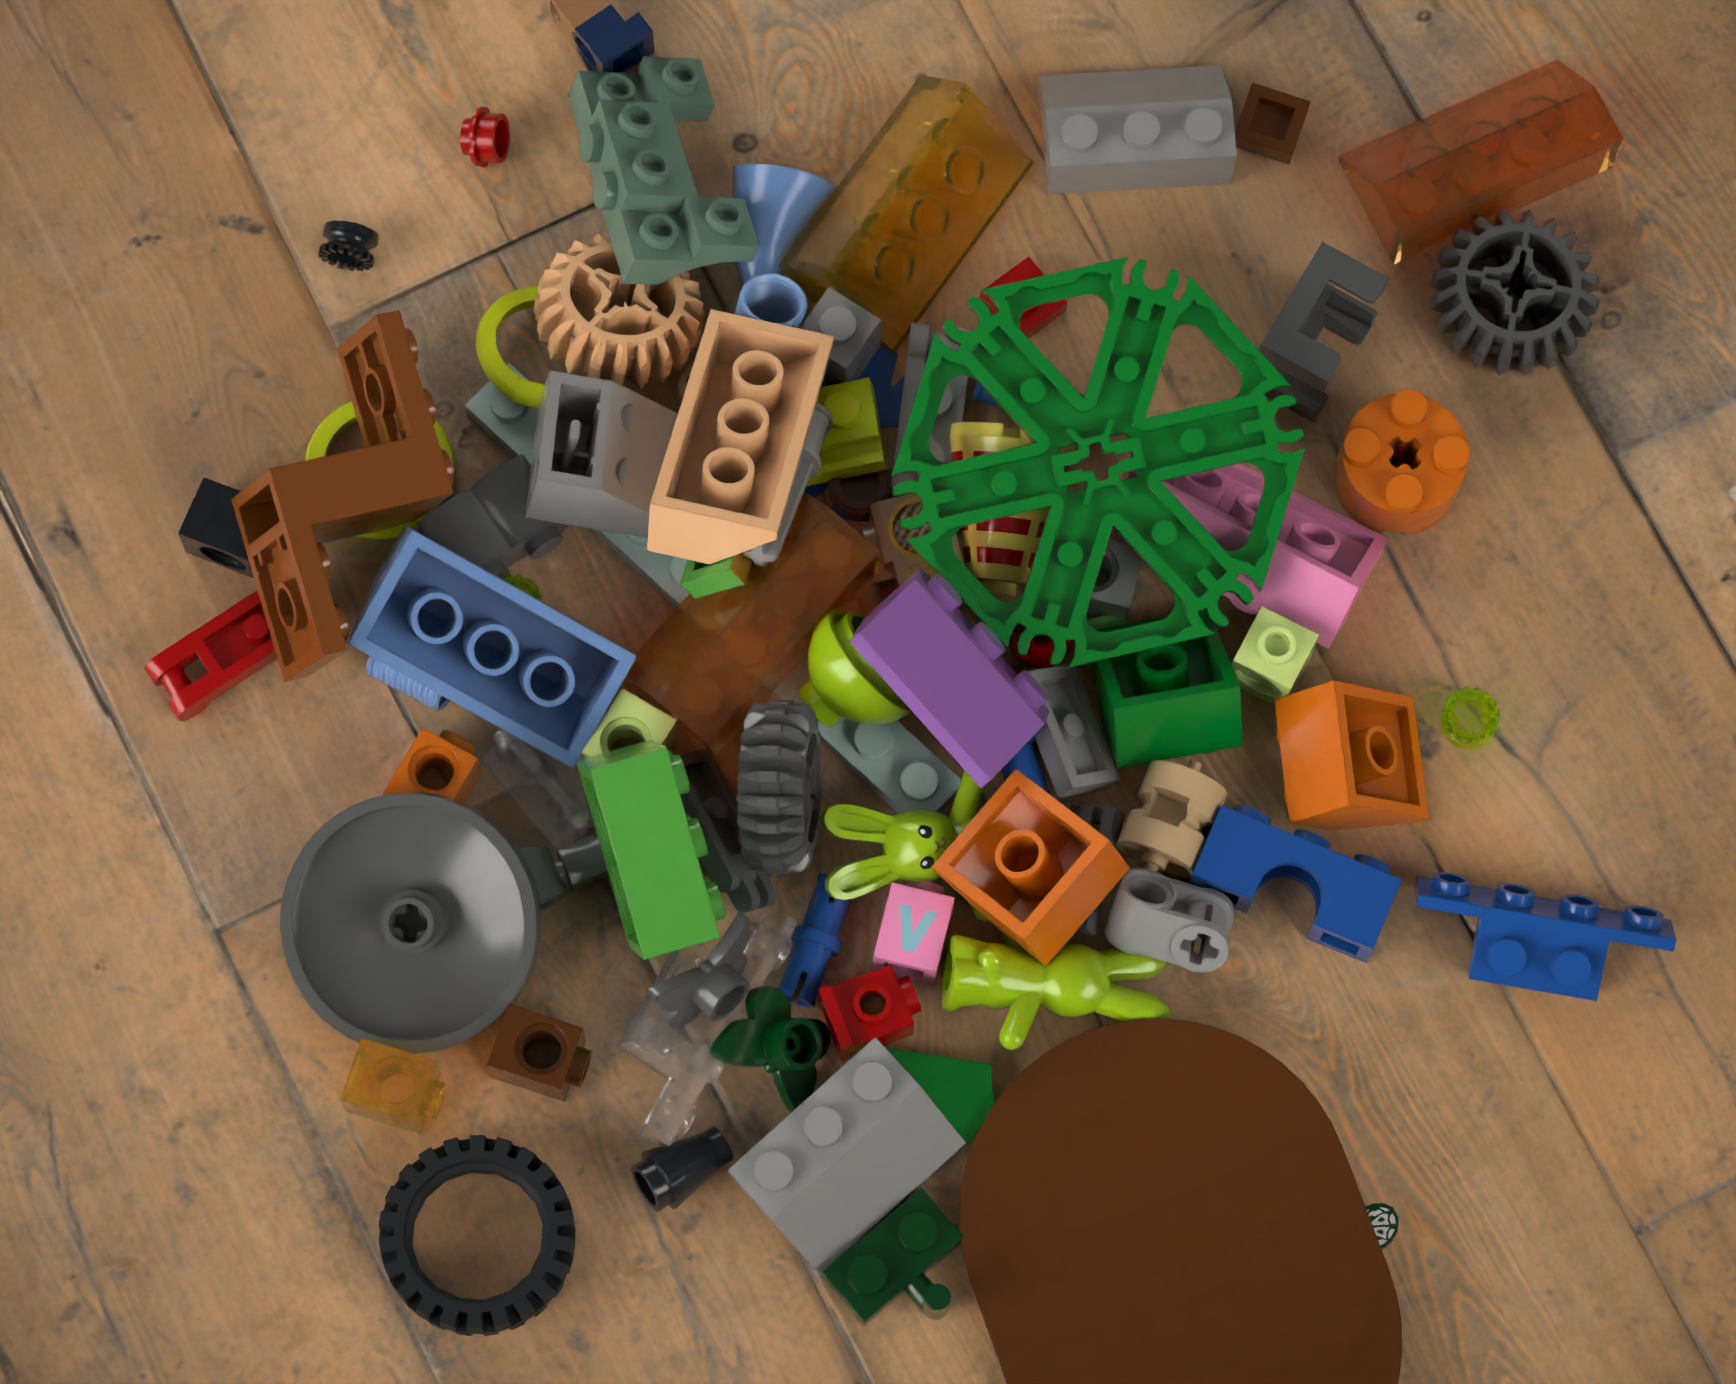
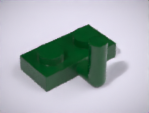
(895, 1261)

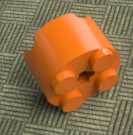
(1409, 430)

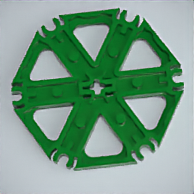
(1112, 405)

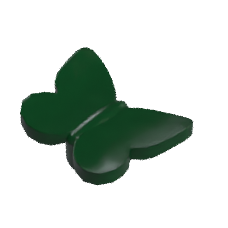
(776, 1041)

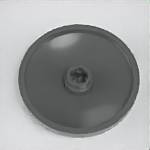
(410, 921)

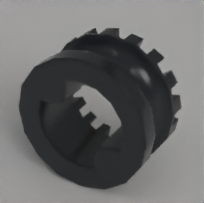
(349, 245)

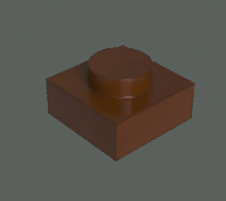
(1271, 123)

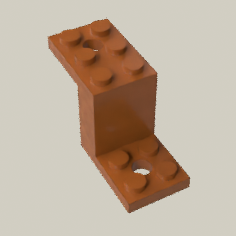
(343, 495)

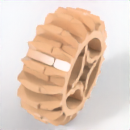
(619, 324)

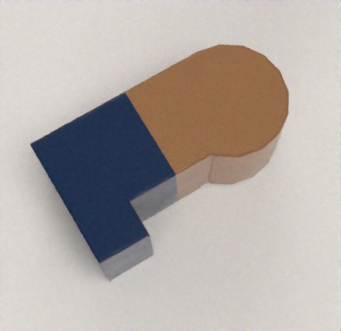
(603, 35)

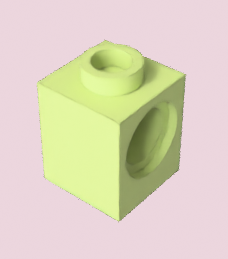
(1273, 656)
(631, 719)

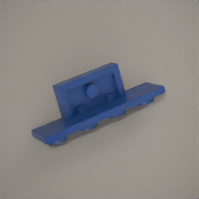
(1538, 939)

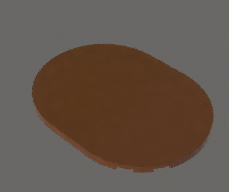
(1172, 1220)

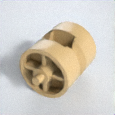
(1174, 813)

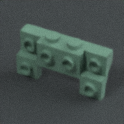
(643, 173)

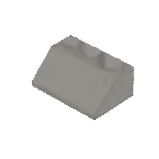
(1137, 129)
(847, 1156)

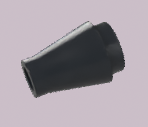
(675, 1172)

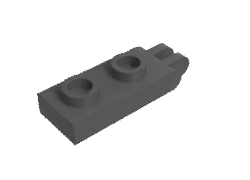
(717, 813)

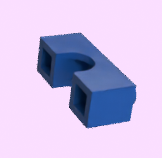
(1348, 893)

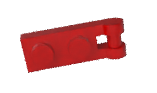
(229, 649)

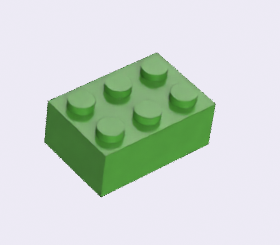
(651, 848)

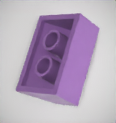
(952, 674)

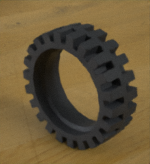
(451, 1161)

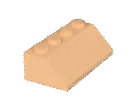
(737, 438)

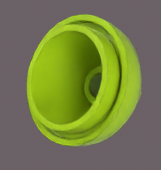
(843, 679)

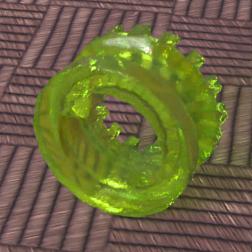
(1488, 718)

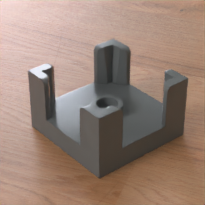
(1310, 307)

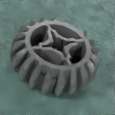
(1539, 293)
(779, 787)

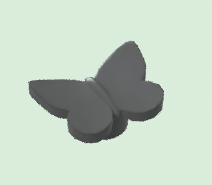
(712, 986)

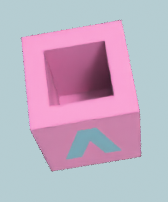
(914, 930)

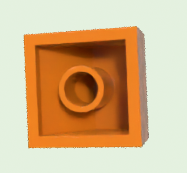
(1350, 757)
(1031, 867)

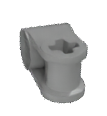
(1164, 918)

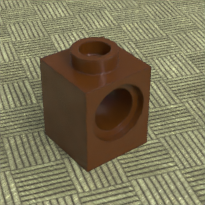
(523, 1029)

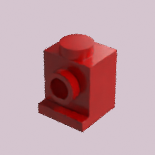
(853, 1028)

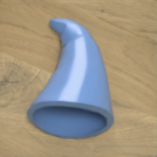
(780, 209)

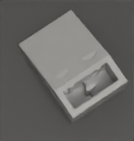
(596, 454)

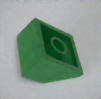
(1169, 699)

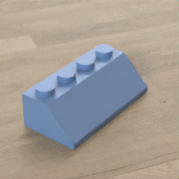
(489, 646)

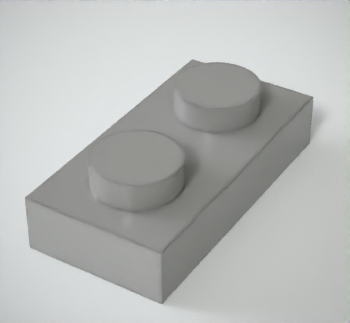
(1072, 736)

